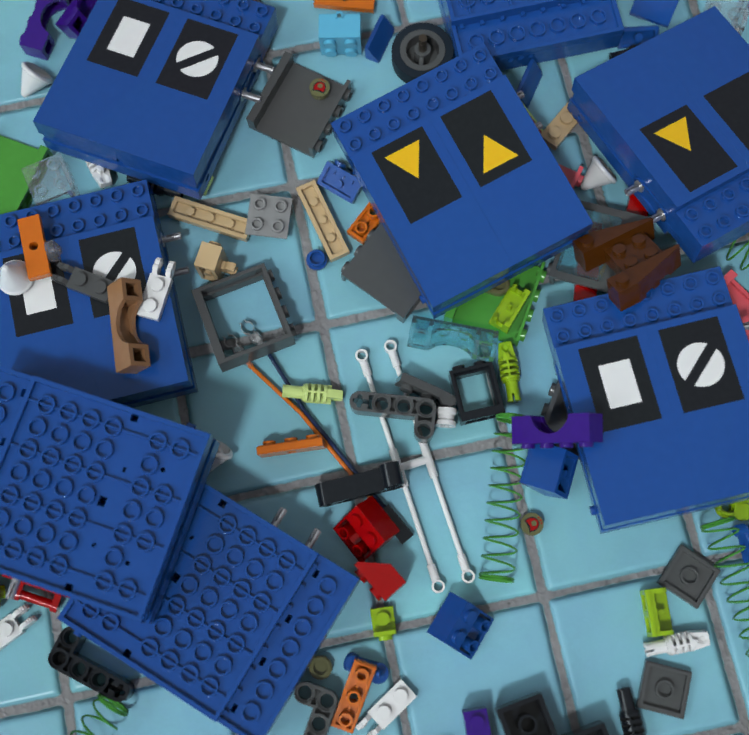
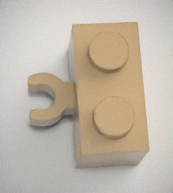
(213, 262)

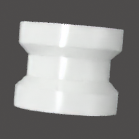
(445, 417)

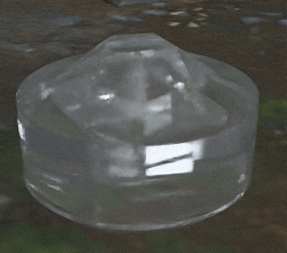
(53, 250)

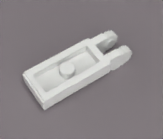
(156, 291)
(11, 628)
(388, 707)

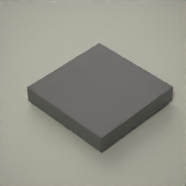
(688, 576)
(664, 689)

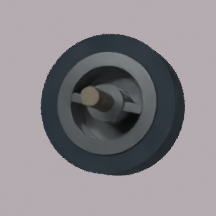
(420, 50)

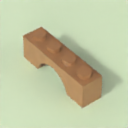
(124, 301)

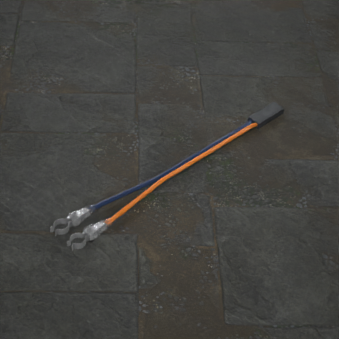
(256, 339)

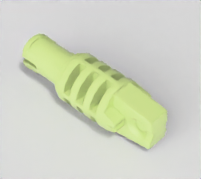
(312, 393)

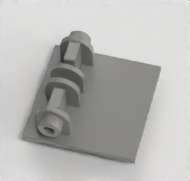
(269, 216)

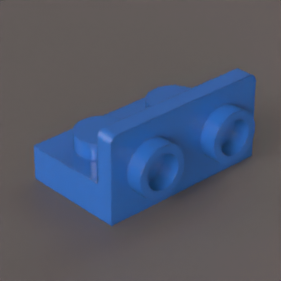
(339, 180)

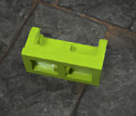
(509, 308)
(656, 612)

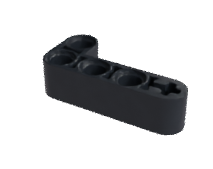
(360, 485)
(93, 669)

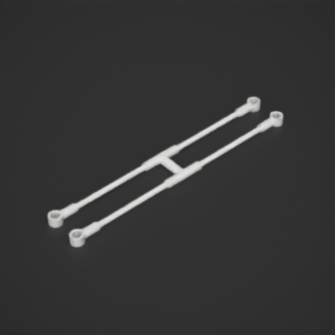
(425, 459)

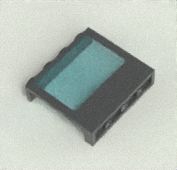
(569, 270)

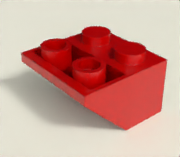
(366, 529)
(382, 577)

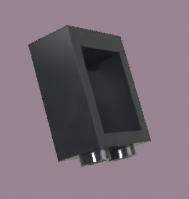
(479, 414)

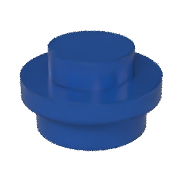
(316, 260)

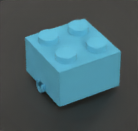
(340, 34)

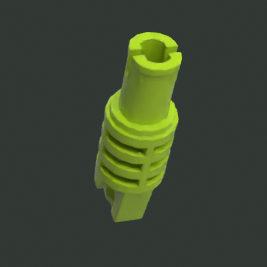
(509, 370)

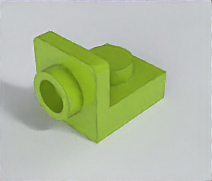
(383, 623)

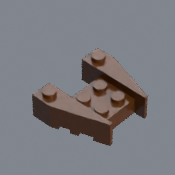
(632, 257)

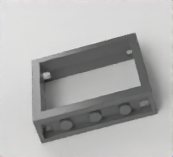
(231, 284)

